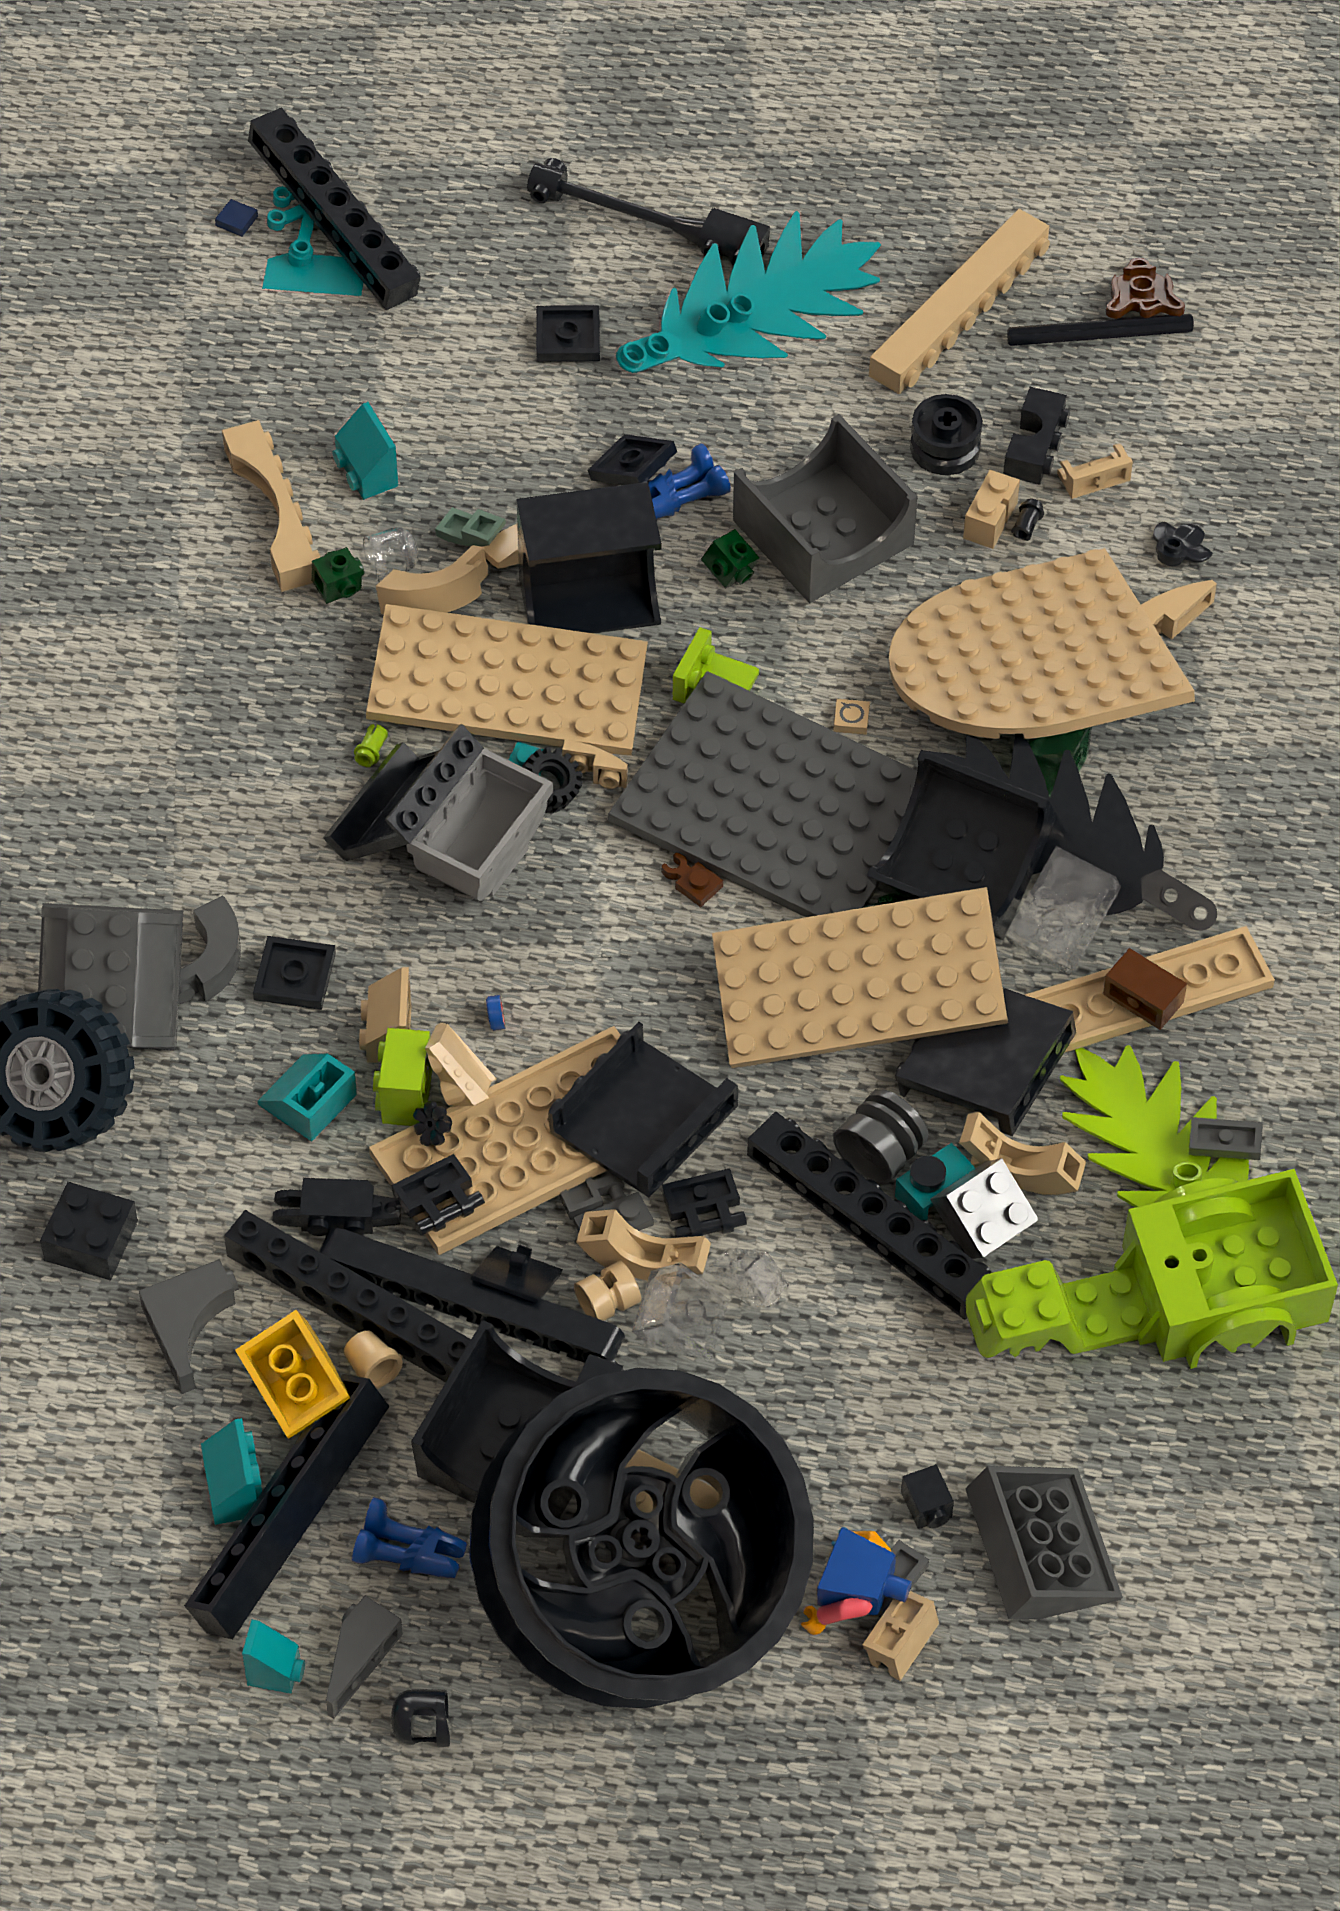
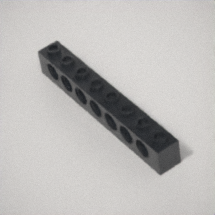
(334, 208)
(849, 1211)
(344, 1295)

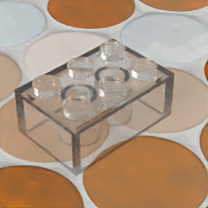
(1063, 911)

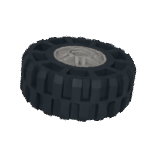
(60, 1070)

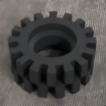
(562, 770)

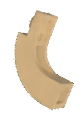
(437, 590)
(1036, 1169)
(611, 1239)

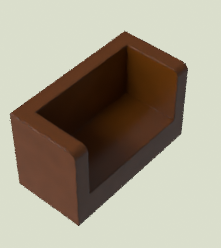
(1144, 988)

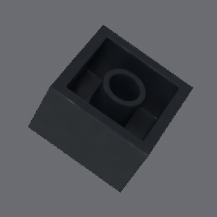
(89, 1230)

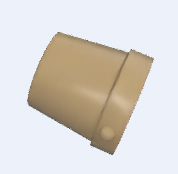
(373, 1358)

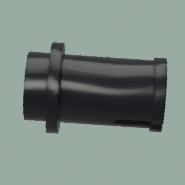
(1030, 513)

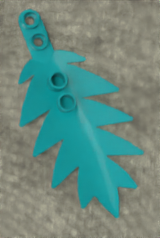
(755, 300)

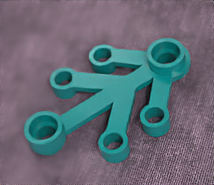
(300, 251)

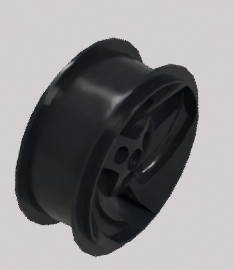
(749, 1544)

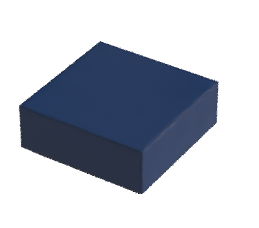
(236, 217)

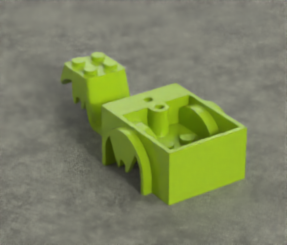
(1194, 1271)

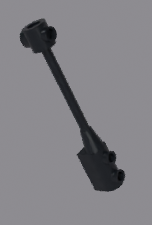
(720, 227)

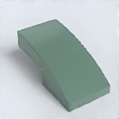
(469, 529)

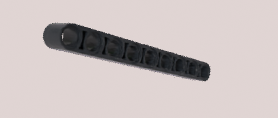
(456, 1295)

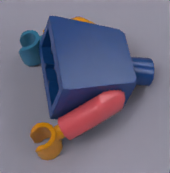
(855, 1580)

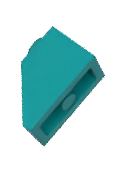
(271, 1659)

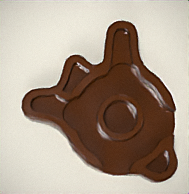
(1143, 291)

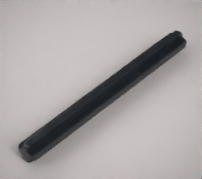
(1099, 329)

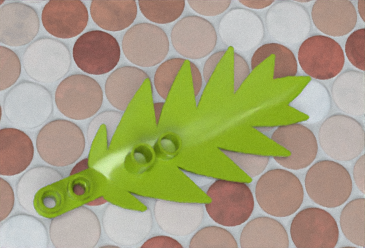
(1143, 1127)

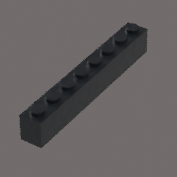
(285, 1510)

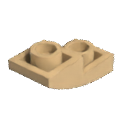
(503, 549)
(606, 768)

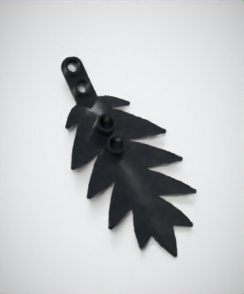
(1106, 842)

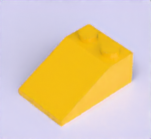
(293, 1373)

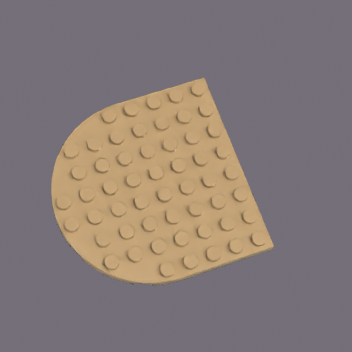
(1035, 652)

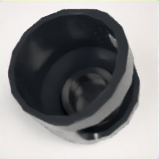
(421, 1702)

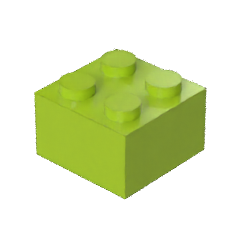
(403, 1076)

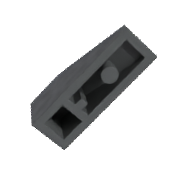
(364, 1640)

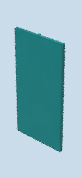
(322, 275)

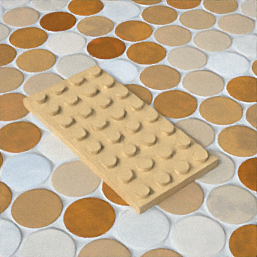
(506, 679)
(859, 978)
(504, 1145)

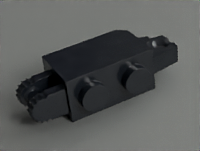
(335, 1203)

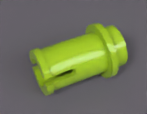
(368, 751)

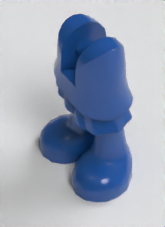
(710, 478)
(418, 1556)

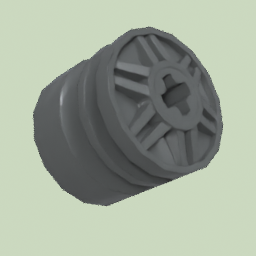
(881, 1136)

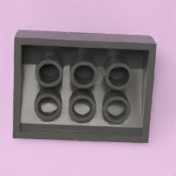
(1042, 1540)

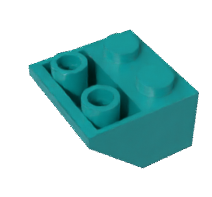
(311, 1093)
(231, 1472)

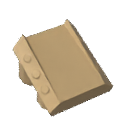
(461, 1073)

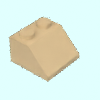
(386, 1008)

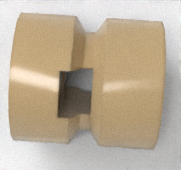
(610, 1291)

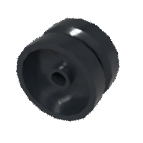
(946, 434)

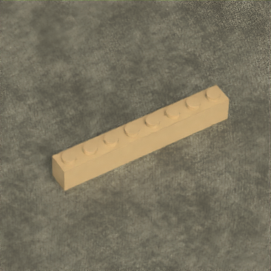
(959, 302)

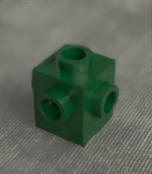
(730, 559)
(337, 575)

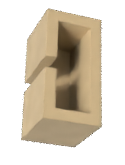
(991, 509)

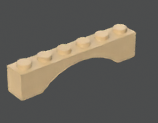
(251, 458)

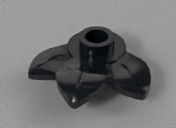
(1180, 544)

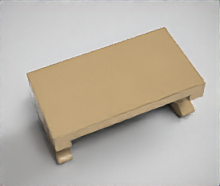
(1097, 473)
(901, 1634)

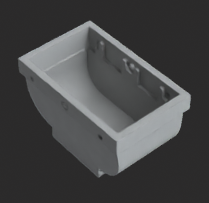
(482, 826)

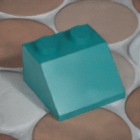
(366, 453)

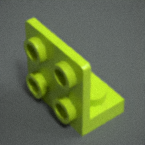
(702, 658)

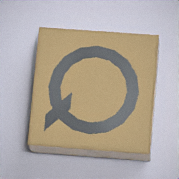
(851, 716)

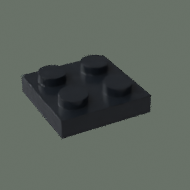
(567, 333)
(632, 460)
(294, 972)

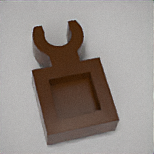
(693, 882)

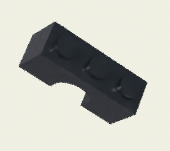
(1030, 456)

